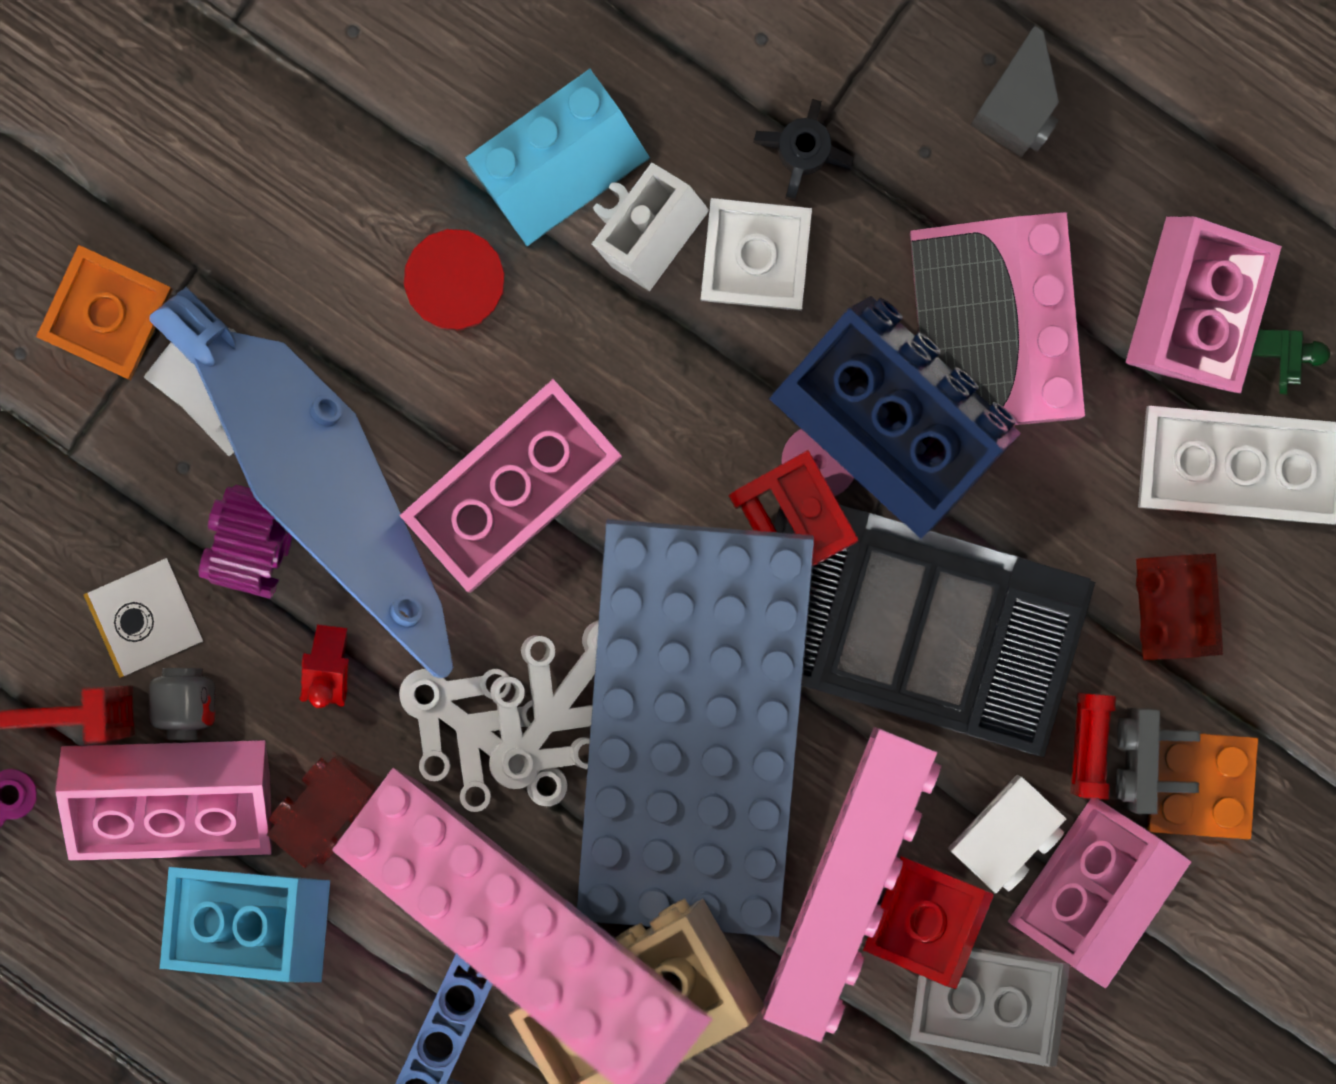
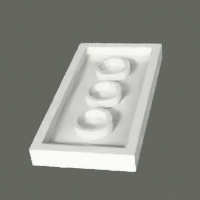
(1239, 465)

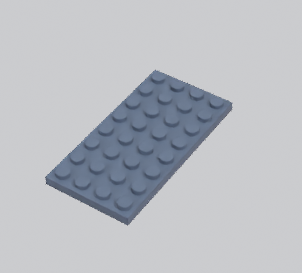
(694, 723)

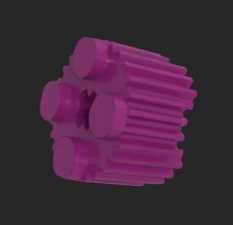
(245, 544)

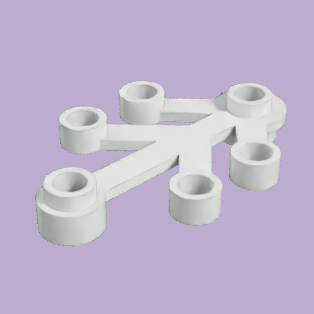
(550, 712)
(472, 733)

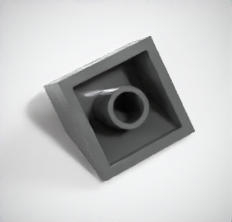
(1022, 100)

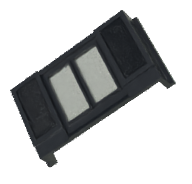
(943, 631)

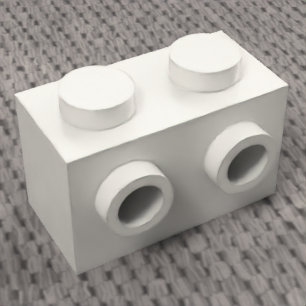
(1008, 835)

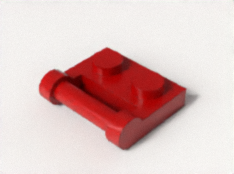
(805, 502)
(1091, 745)

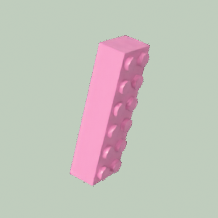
(848, 884)

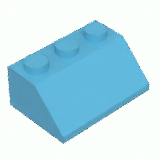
(558, 157)

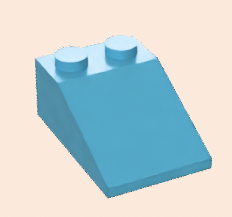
(245, 925)

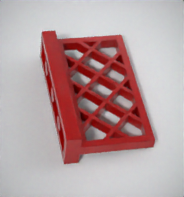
(105, 714)

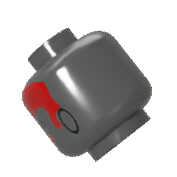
(182, 702)

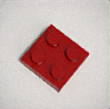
(929, 923)

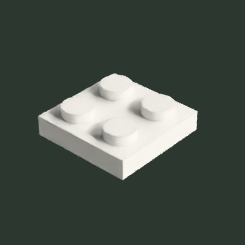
(756, 254)

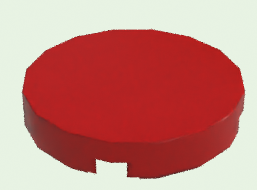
(454, 279)

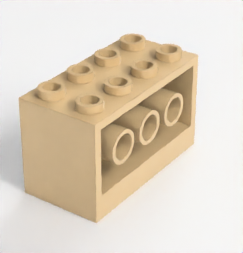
(681, 942)

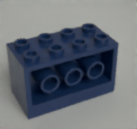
(869, 433)

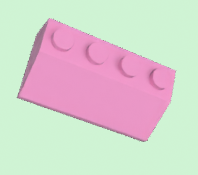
(165, 800)

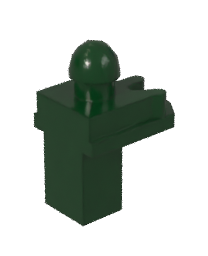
(1292, 351)

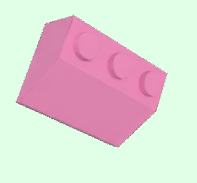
(1203, 303)
(1099, 891)

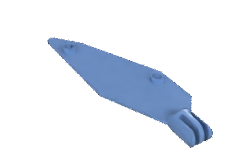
(313, 472)

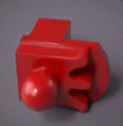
(326, 669)

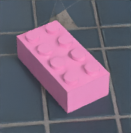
(511, 486)

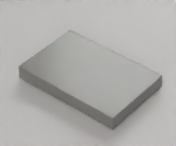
(1000, 1009)

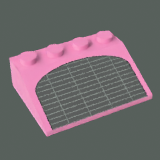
(1004, 311)

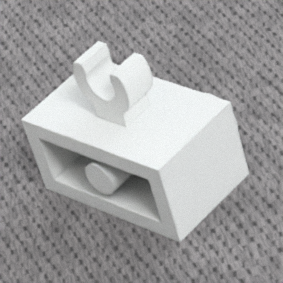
(648, 225)

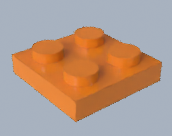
(103, 312)
(1226, 787)

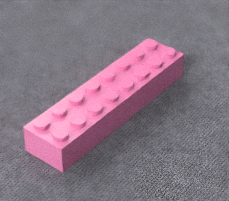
(521, 934)

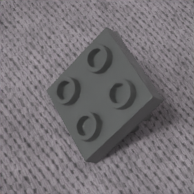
(1139, 780)

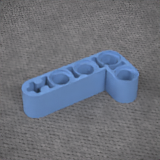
(449, 1021)

